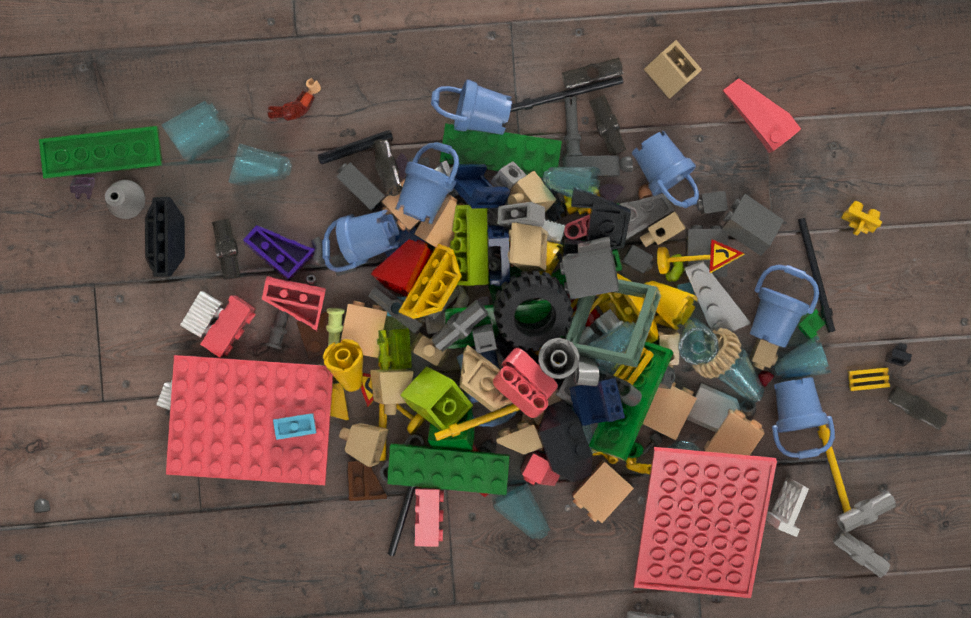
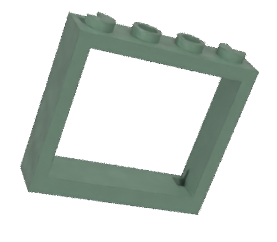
(640, 333)

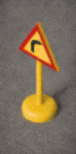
(719, 257)
(366, 388)

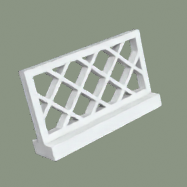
(788, 506)

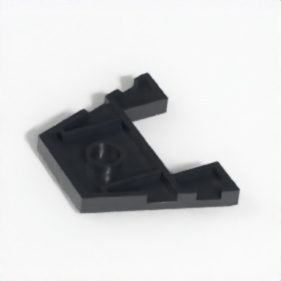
(605, 220)

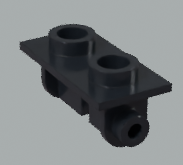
(557, 208)

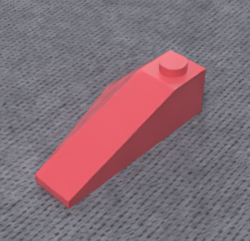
(764, 117)

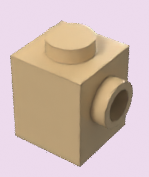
(764, 354)

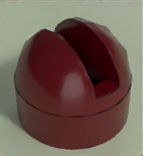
(765, 377)

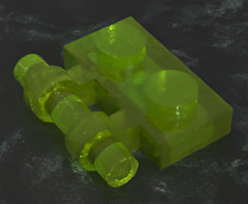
(399, 349)

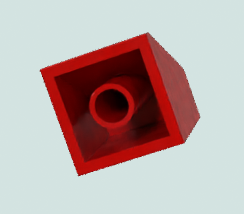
(403, 267)

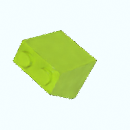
(436, 398)

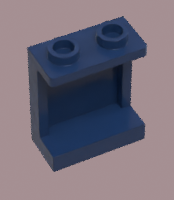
(476, 189)
(499, 236)
(597, 402)

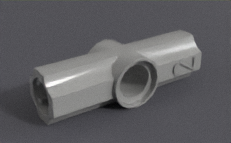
(865, 512)
(861, 553)

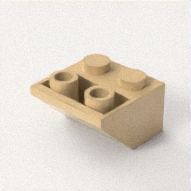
(672, 69)
(528, 247)
(521, 439)

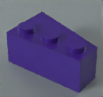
(278, 252)

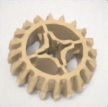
(727, 354)

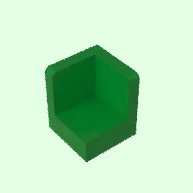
(810, 324)

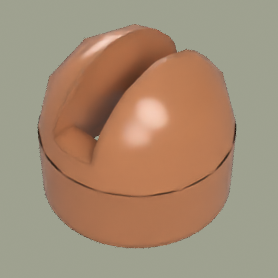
(644, 191)

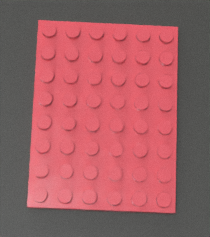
(226, 417)
(703, 522)

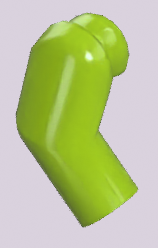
(676, 271)

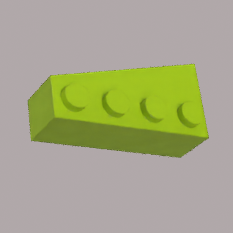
(471, 244)

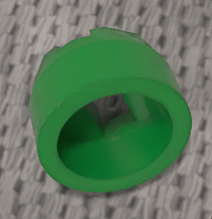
(636, 451)

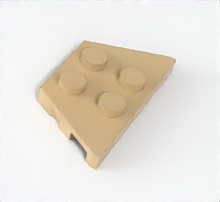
(477, 380)

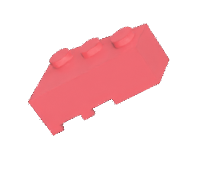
(296, 299)
(228, 326)
(537, 469)
(428, 516)

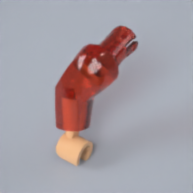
(296, 108)

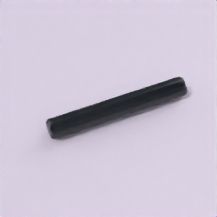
(353, 147)

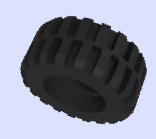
(528, 287)

